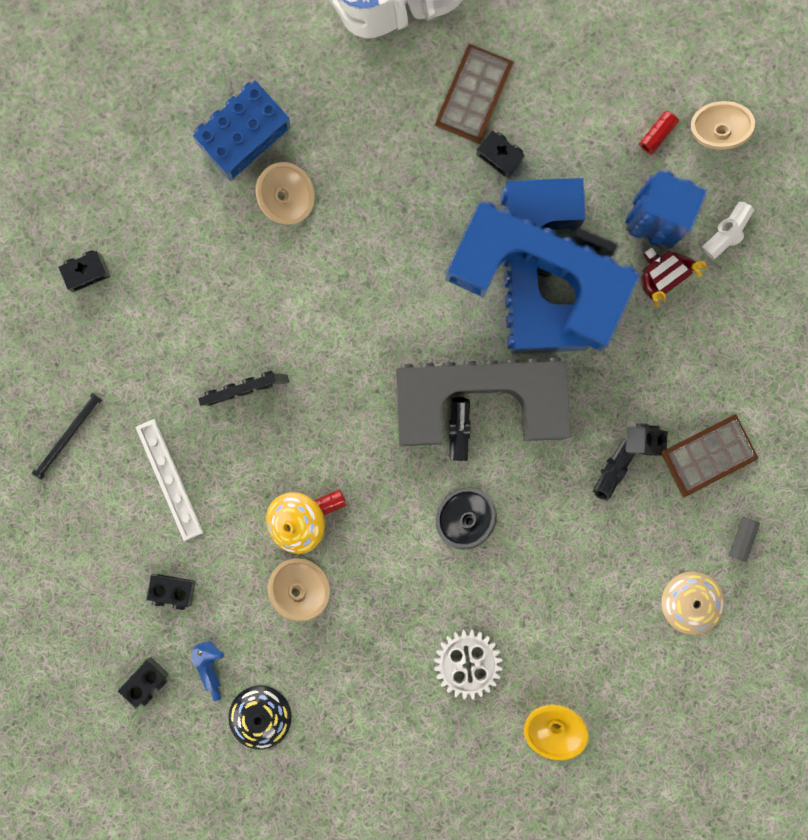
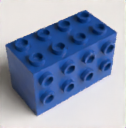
(242, 130)
(665, 209)

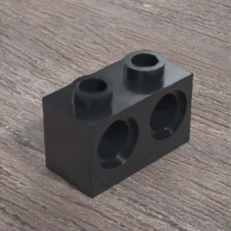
(646, 440)
(171, 587)
(141, 680)

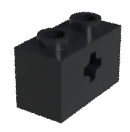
(506, 163)
(94, 273)

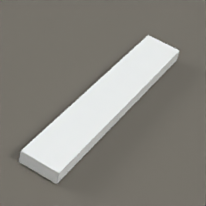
(169, 480)

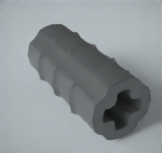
(744, 539)

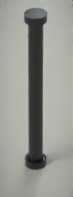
(66, 436)

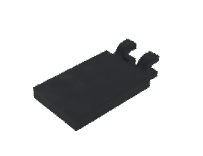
(601, 245)

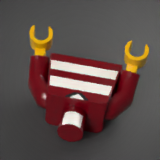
(666, 273)

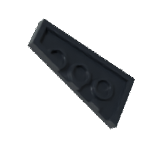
(265, 382)

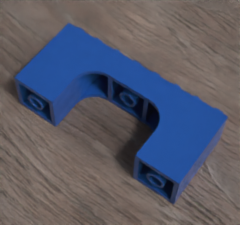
(598, 282)
(532, 320)

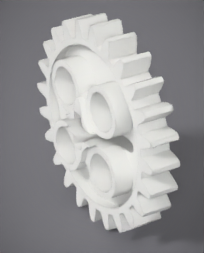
(487, 661)

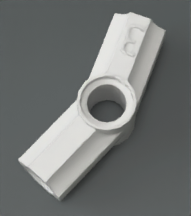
(729, 231)

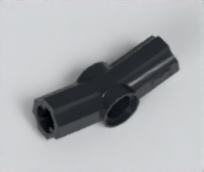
(459, 429)
(613, 472)

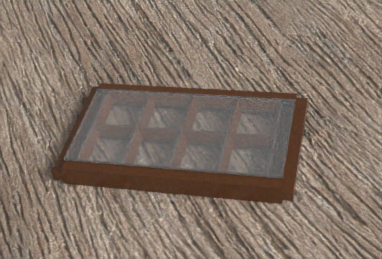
(473, 93)
(709, 455)

